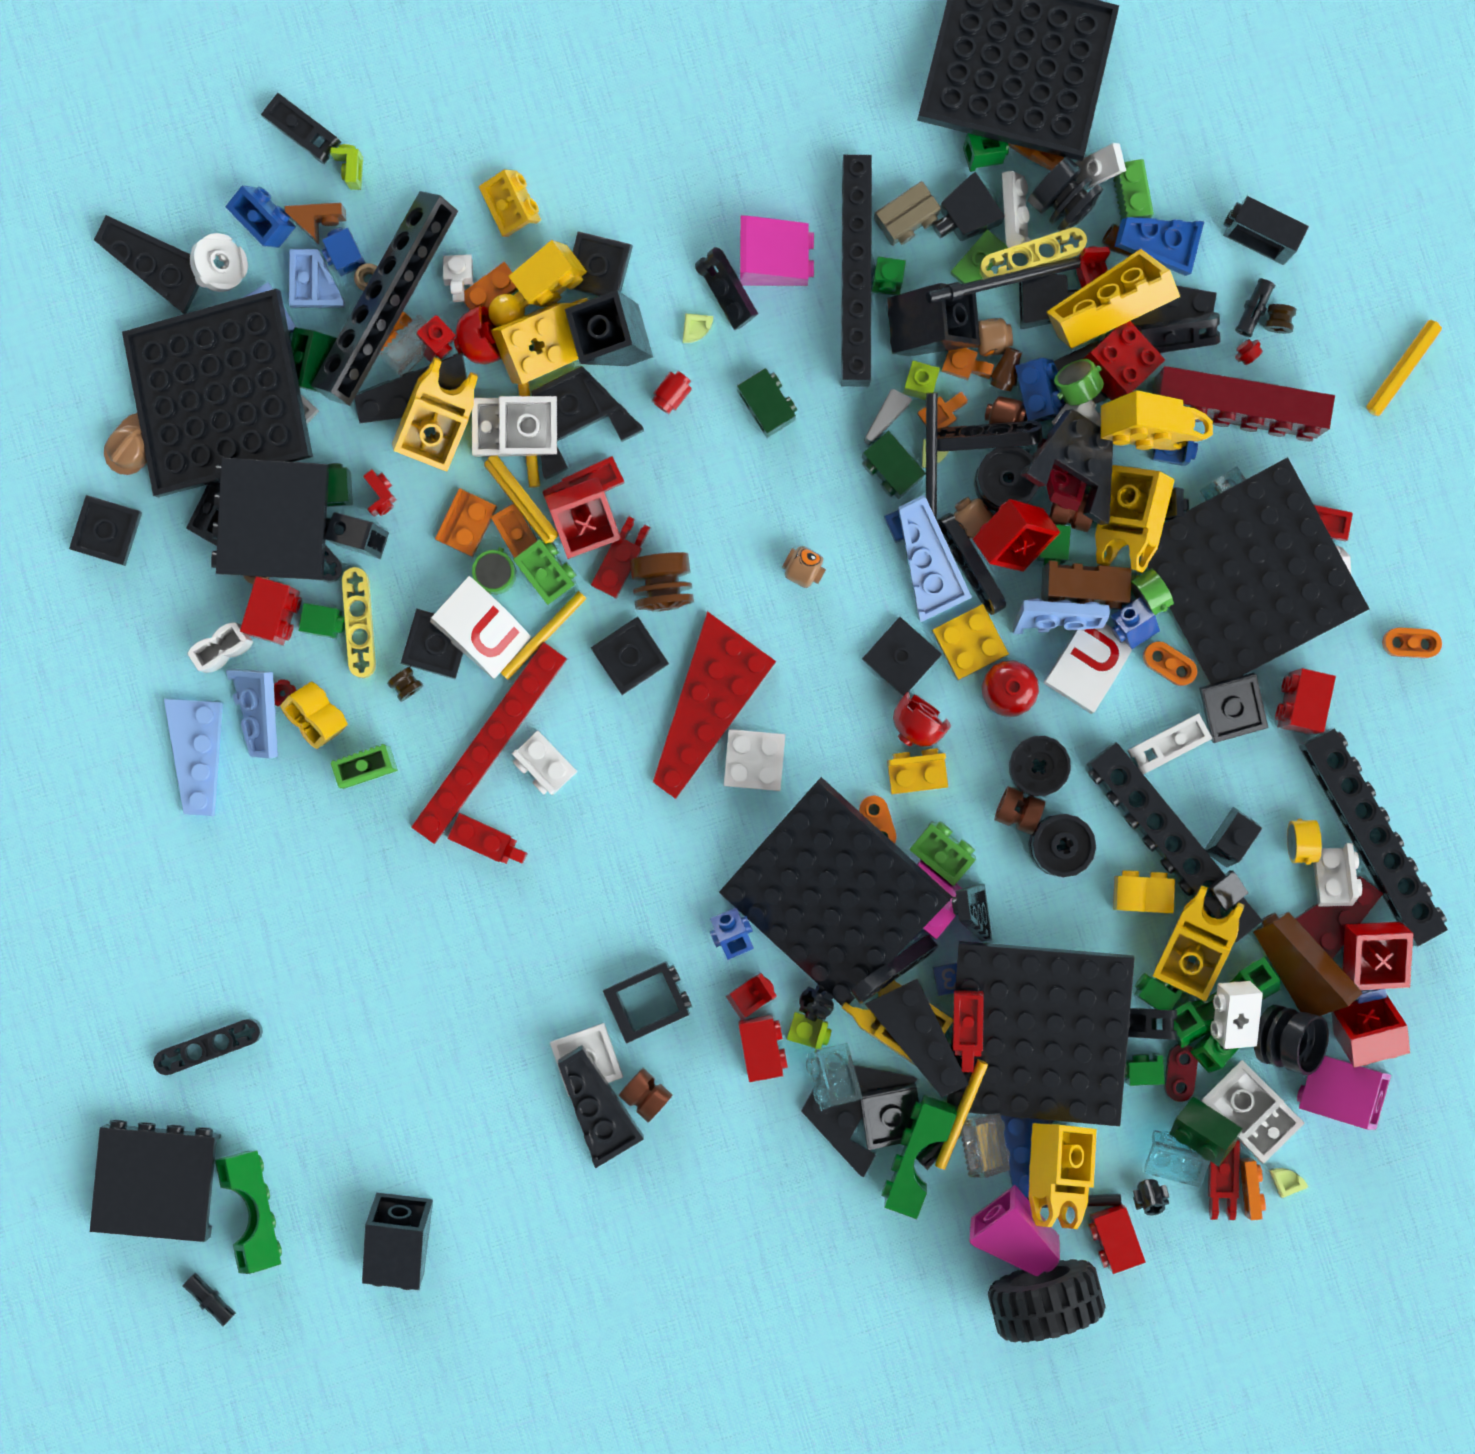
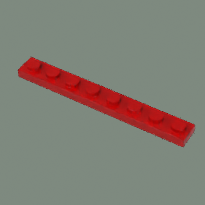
(489, 743)

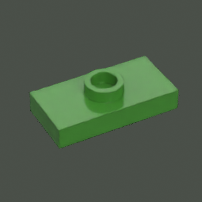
(968, 267)

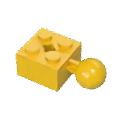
(539, 282)

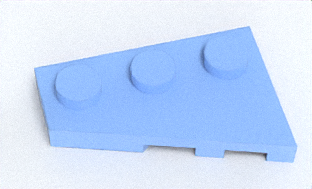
(1048, 615)
(257, 704)

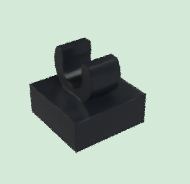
(1177, 504)

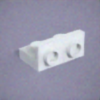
(544, 763)
(1337, 876)

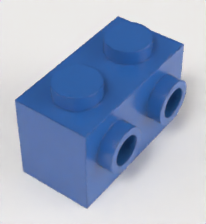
(261, 216)
(1039, 389)

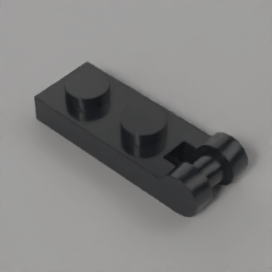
(300, 127)
(726, 288)
(1183, 333)
(1144, 1023)

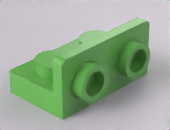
(546, 570)
(944, 852)

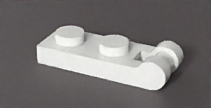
(1015, 208)
(1171, 743)

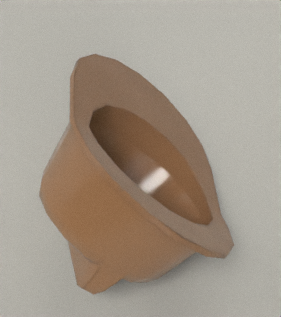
(125, 447)

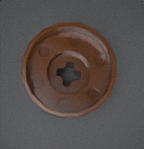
(661, 581)

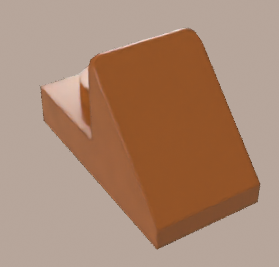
(310, 216)

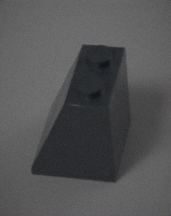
(931, 327)
(609, 331)
(396, 1241)

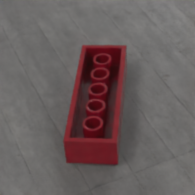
(1249, 403)

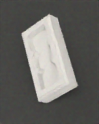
(1102, 165)

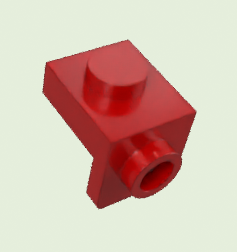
(1092, 264)
(437, 338)
(381, 486)
(751, 995)

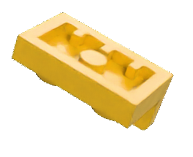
(509, 202)
(917, 772)

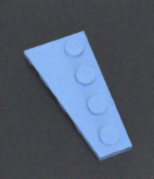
(931, 564)
(196, 747)

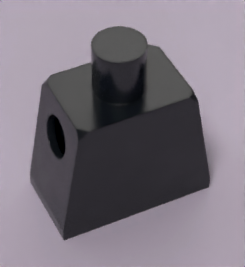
(968, 210)
(1039, 296)
(356, 535)
(1233, 838)

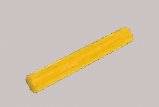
(1403, 368)
(521, 499)

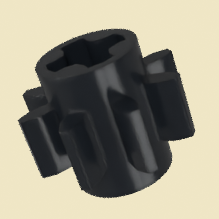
(816, 1003)
(1151, 1197)

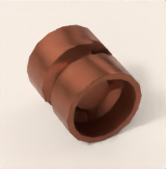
(1077, 520)
(1029, 814)
(645, 1095)

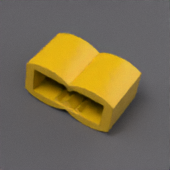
(314, 715)
(1144, 893)

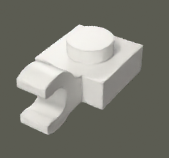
(457, 273)

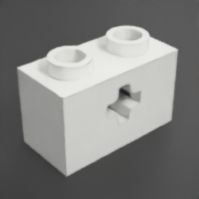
(1236, 1014)

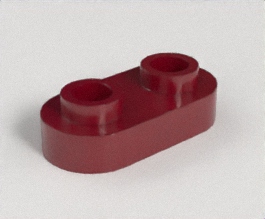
(1179, 1073)

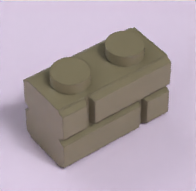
(907, 214)

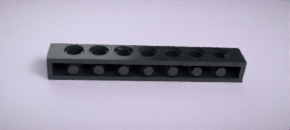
(856, 270)
(384, 298)
(1170, 825)
(1401, 905)

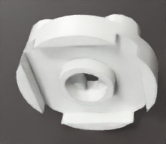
(205, 270)

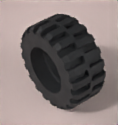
(1046, 1304)

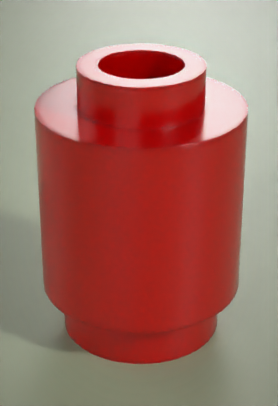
(672, 392)

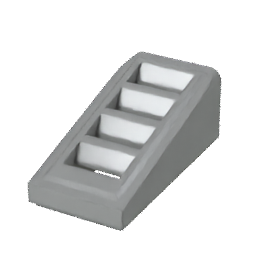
(892, 407)

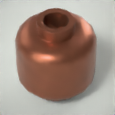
(1005, 411)

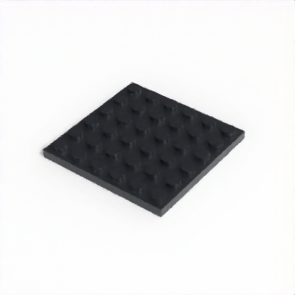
(1020, 71)
(216, 390)
(1254, 574)
(834, 892)
(1049, 1031)

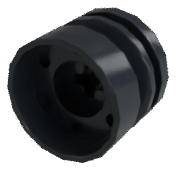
(1065, 194)
(1042, 749)
(1292, 1039)

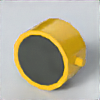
(1304, 841)

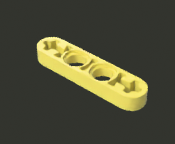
(1031, 250)
(353, 623)

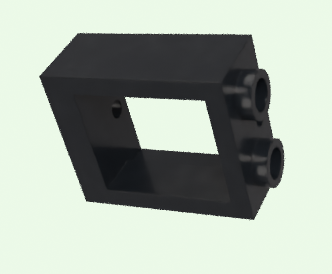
(1264, 230)
(621, 1015)

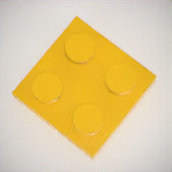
(970, 642)

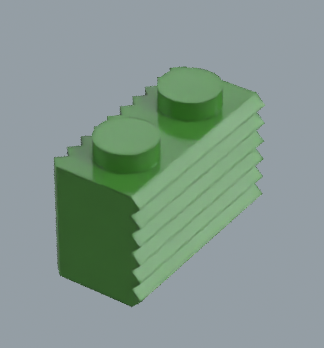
(1133, 191)
(364, 766)

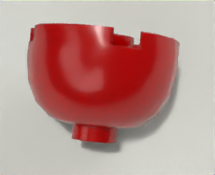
(475, 337)
(1010, 688)
(918, 722)

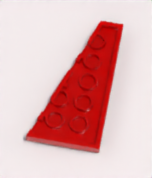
(717, 687)

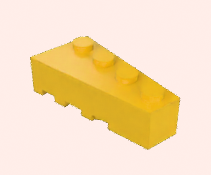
(1113, 299)

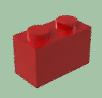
(1116, 1239)

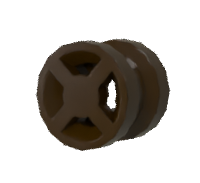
(1280, 318)
(405, 684)

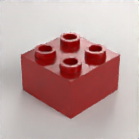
(1124, 360)
(582, 517)
(1016, 535)
(271, 611)
(1305, 701)
(1378, 955)
(1371, 1031)
(761, 1048)

